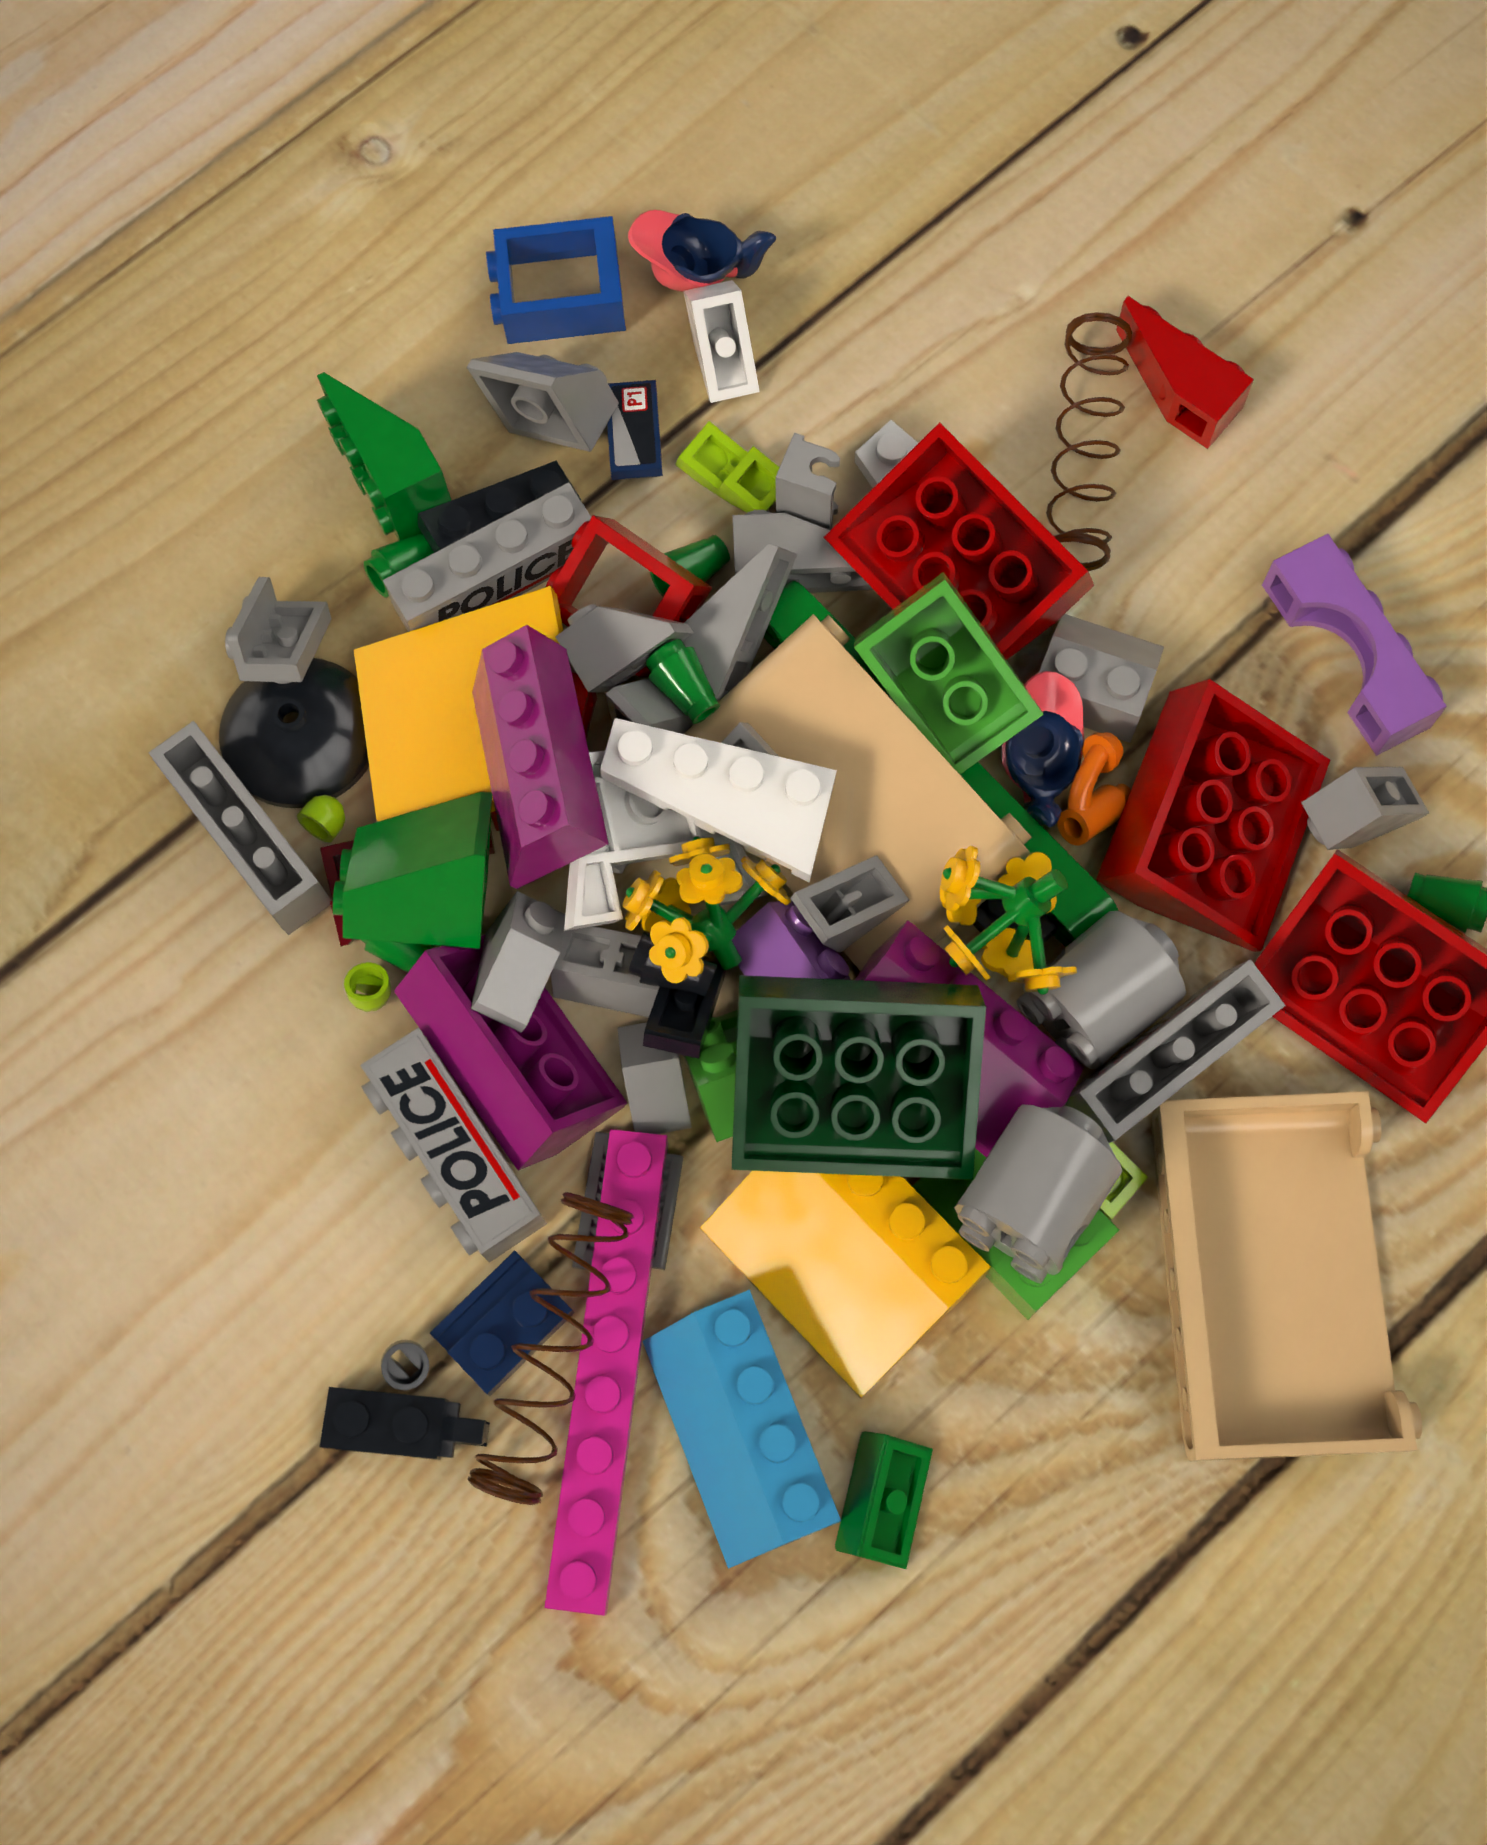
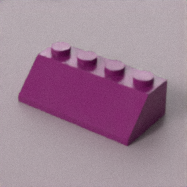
(536, 756)
(1017, 1057)
(528, 1086)

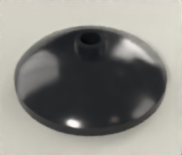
(299, 759)

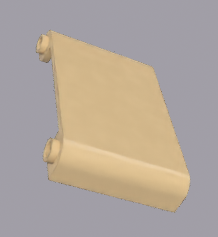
(890, 783)
(1276, 1278)

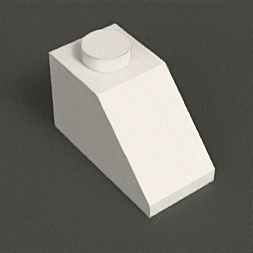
(722, 340)

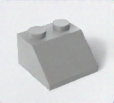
(546, 397)
(1107, 669)

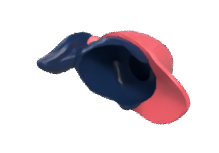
(695, 251)
(1049, 750)

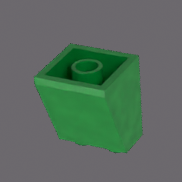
(419, 876)

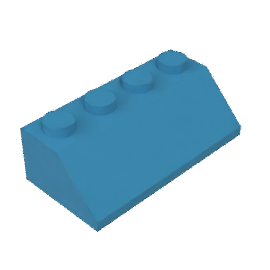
(740, 1429)

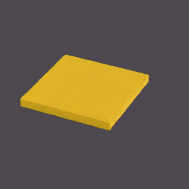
(422, 705)

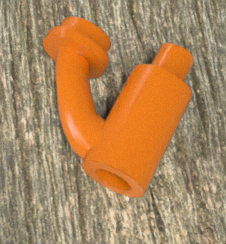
(1090, 810)

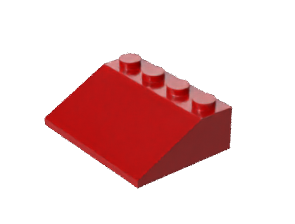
(955, 518)
(1214, 816)
(1380, 985)

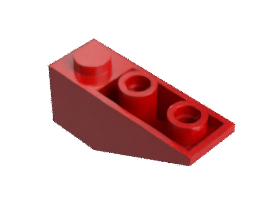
(1187, 380)

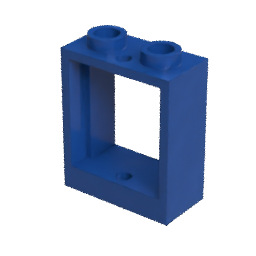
(564, 315)

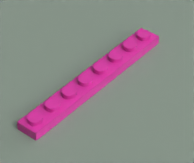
(607, 1379)

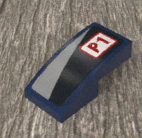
(635, 431)

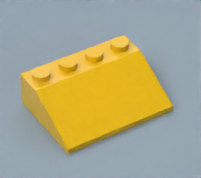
(847, 1263)

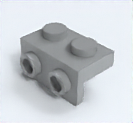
(275, 637)

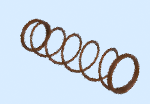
(1096, 353)
(523, 1491)

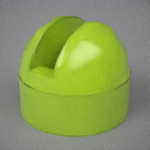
(322, 817)
(368, 979)

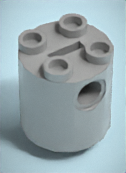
(1120, 988)
(1039, 1188)

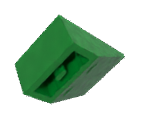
(384, 456)

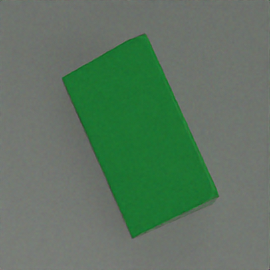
(883, 1499)

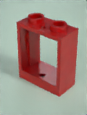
(680, 601)

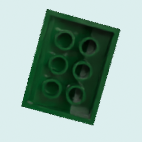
(857, 1077)

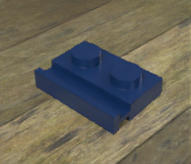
(495, 1318)

